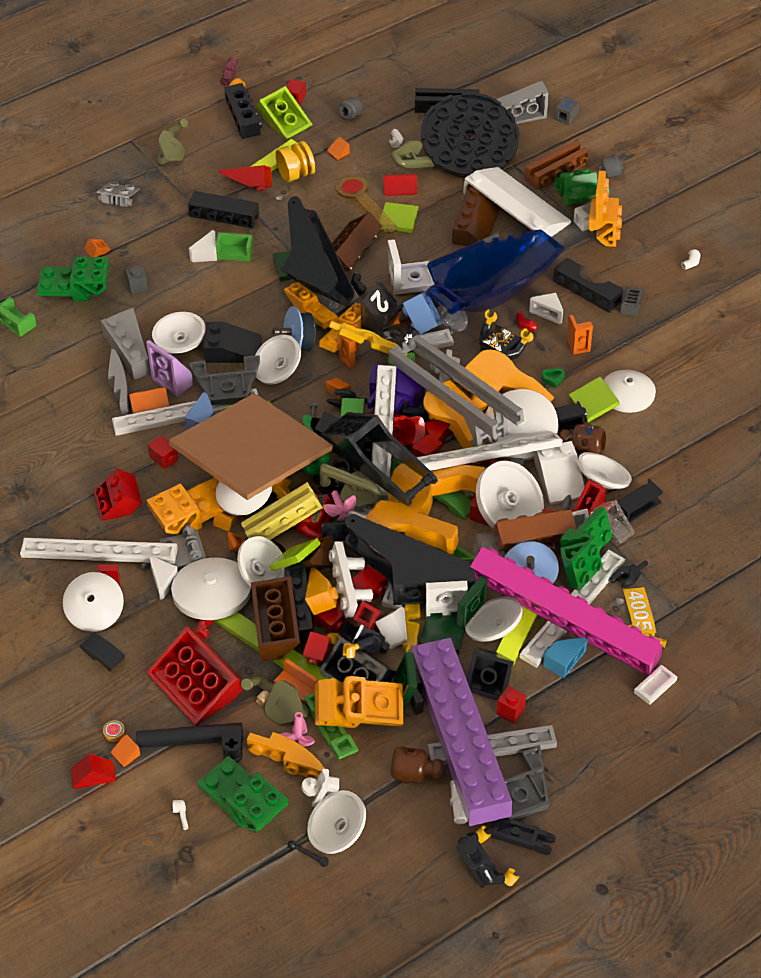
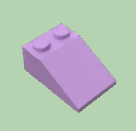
(168, 370)

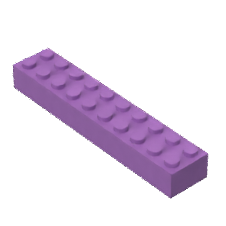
(461, 733)

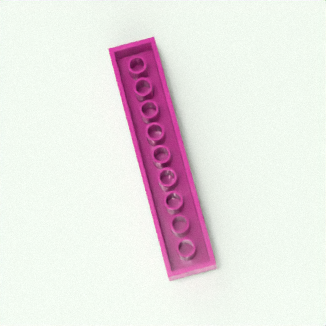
(568, 611)

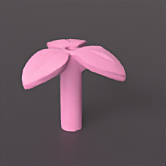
(340, 508)
(299, 729)

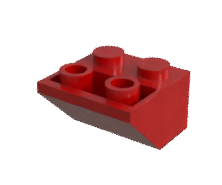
(117, 495)

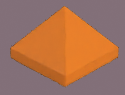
(234, 541)

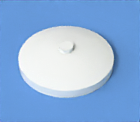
(538, 418)
(507, 492)
(210, 589)

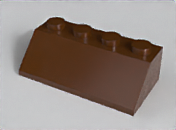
(474, 218)
(356, 239)
(275, 617)

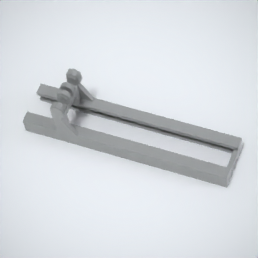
(479, 424)

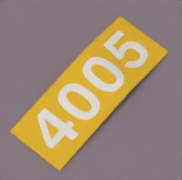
(639, 608)

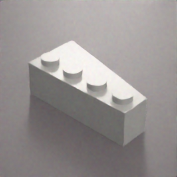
(527, 103)
(125, 337)

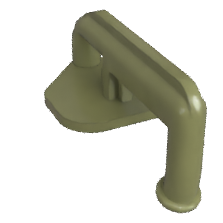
(170, 147)
(407, 156)
(355, 484)
(282, 701)

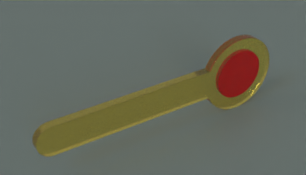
(356, 188)

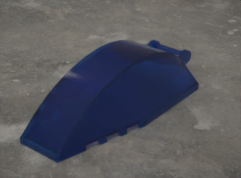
(491, 272)

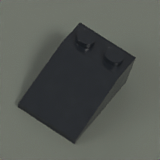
(229, 343)

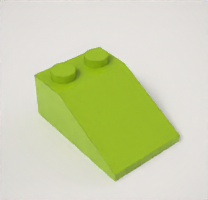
(283, 113)

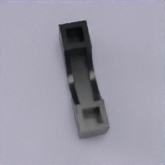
(603, 295)

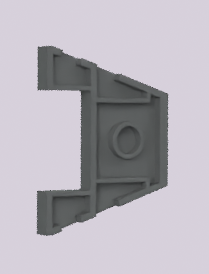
(228, 386)
(529, 789)

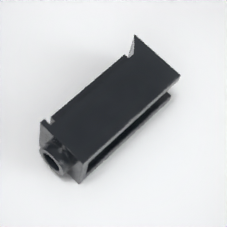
(570, 416)
(640, 501)

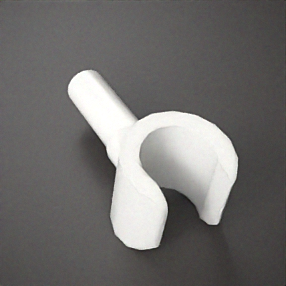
(179, 807)

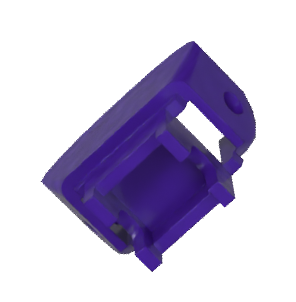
(405, 390)

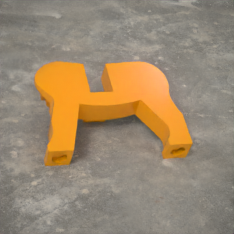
(494, 370)
(414, 519)

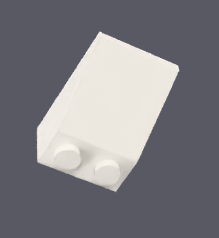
(559, 472)

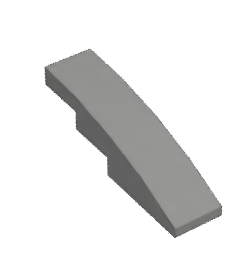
(118, 381)

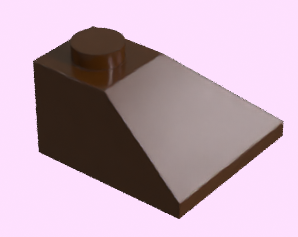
(320, 556)

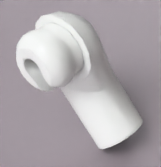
(397, 138)
(693, 260)

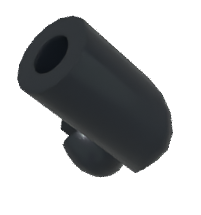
(357, 285)

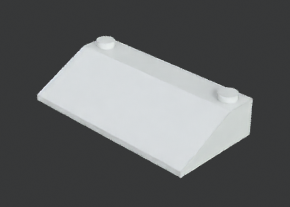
(517, 200)

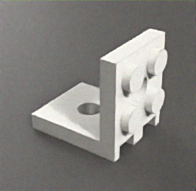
(401, 273)
(444, 596)

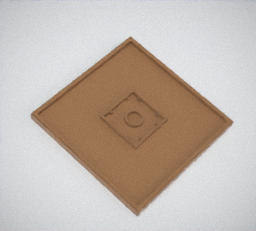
(250, 446)

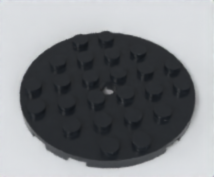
(454, 116)

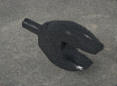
(345, 393)
(630, 572)

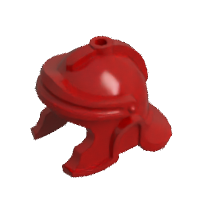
(408, 429)

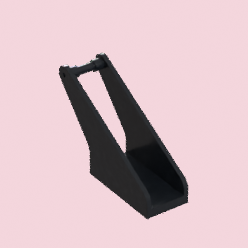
(313, 257)
(352, 427)
(404, 560)

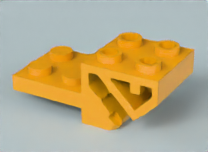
(605, 213)
(181, 507)
(358, 702)

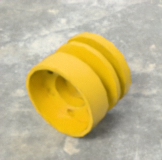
(295, 161)

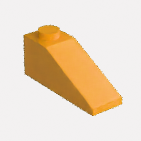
(320, 593)

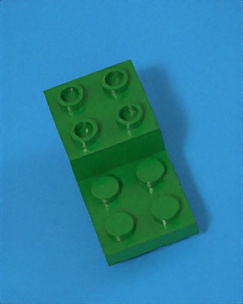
(577, 187)
(79, 281)
(582, 548)
(245, 798)

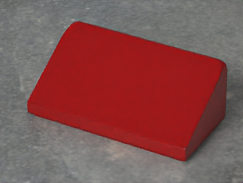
(400, 184)

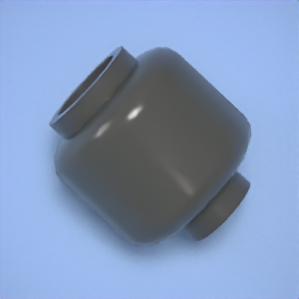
(350, 108)
(612, 165)

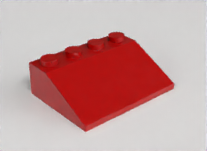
(195, 676)

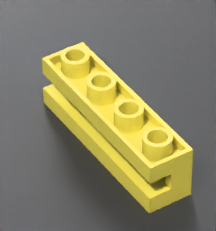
(283, 513)

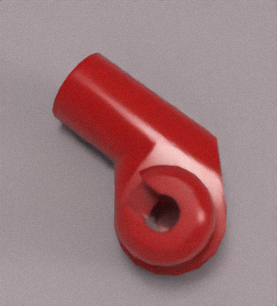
(524, 323)
(202, 626)

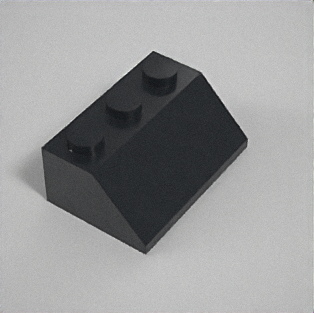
(362, 665)

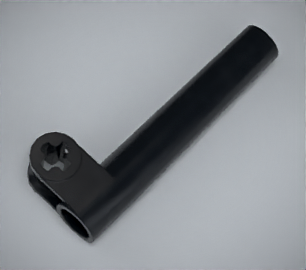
(228, 734)

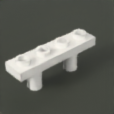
(344, 586)

